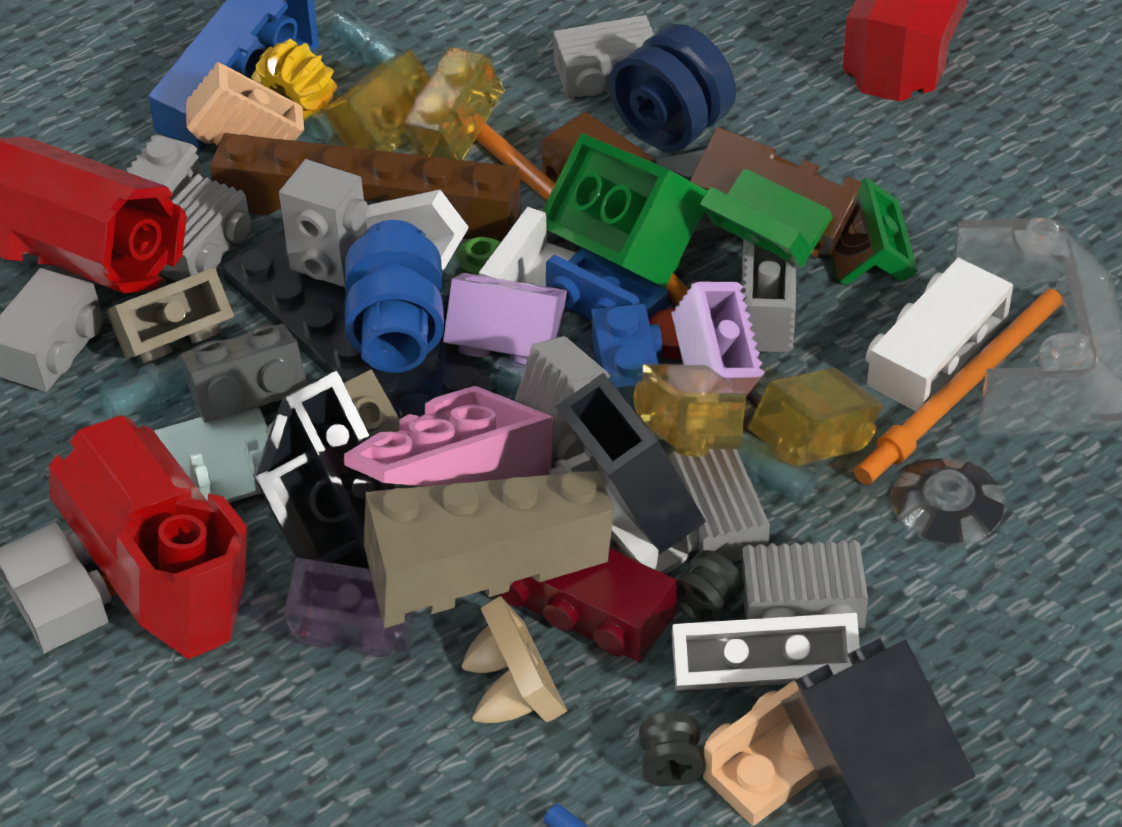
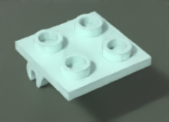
(219, 453)

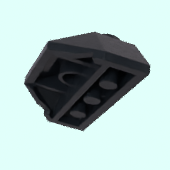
(305, 477)

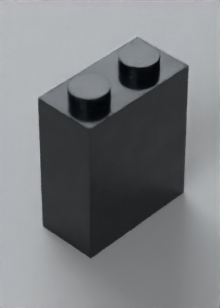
(631, 463)
(877, 735)

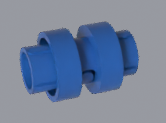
(393, 296)

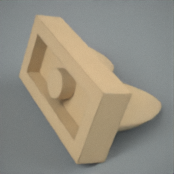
(527, 682)

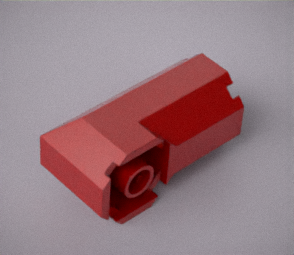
(899, 44)
(86, 216)
(153, 533)

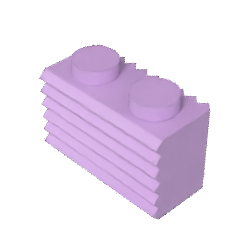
(716, 332)

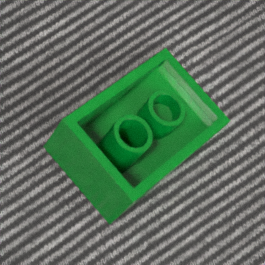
(624, 209)

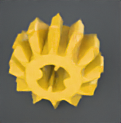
(296, 75)

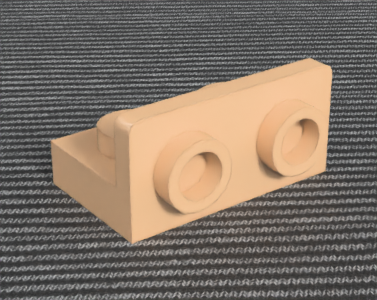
(758, 758)

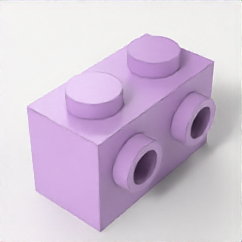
(501, 316)

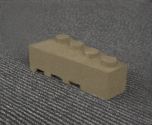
(481, 536)

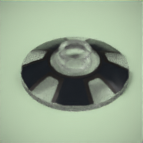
(944, 516)

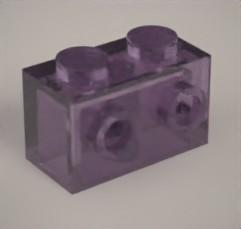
(341, 606)

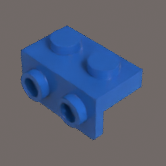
(599, 283)

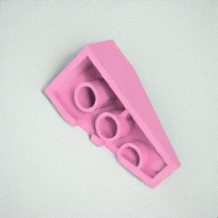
(460, 440)

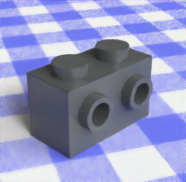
(243, 371)

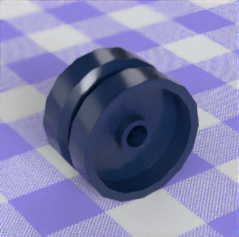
(672, 87)

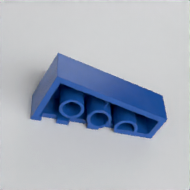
(235, 39)

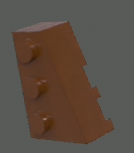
(731, 153)

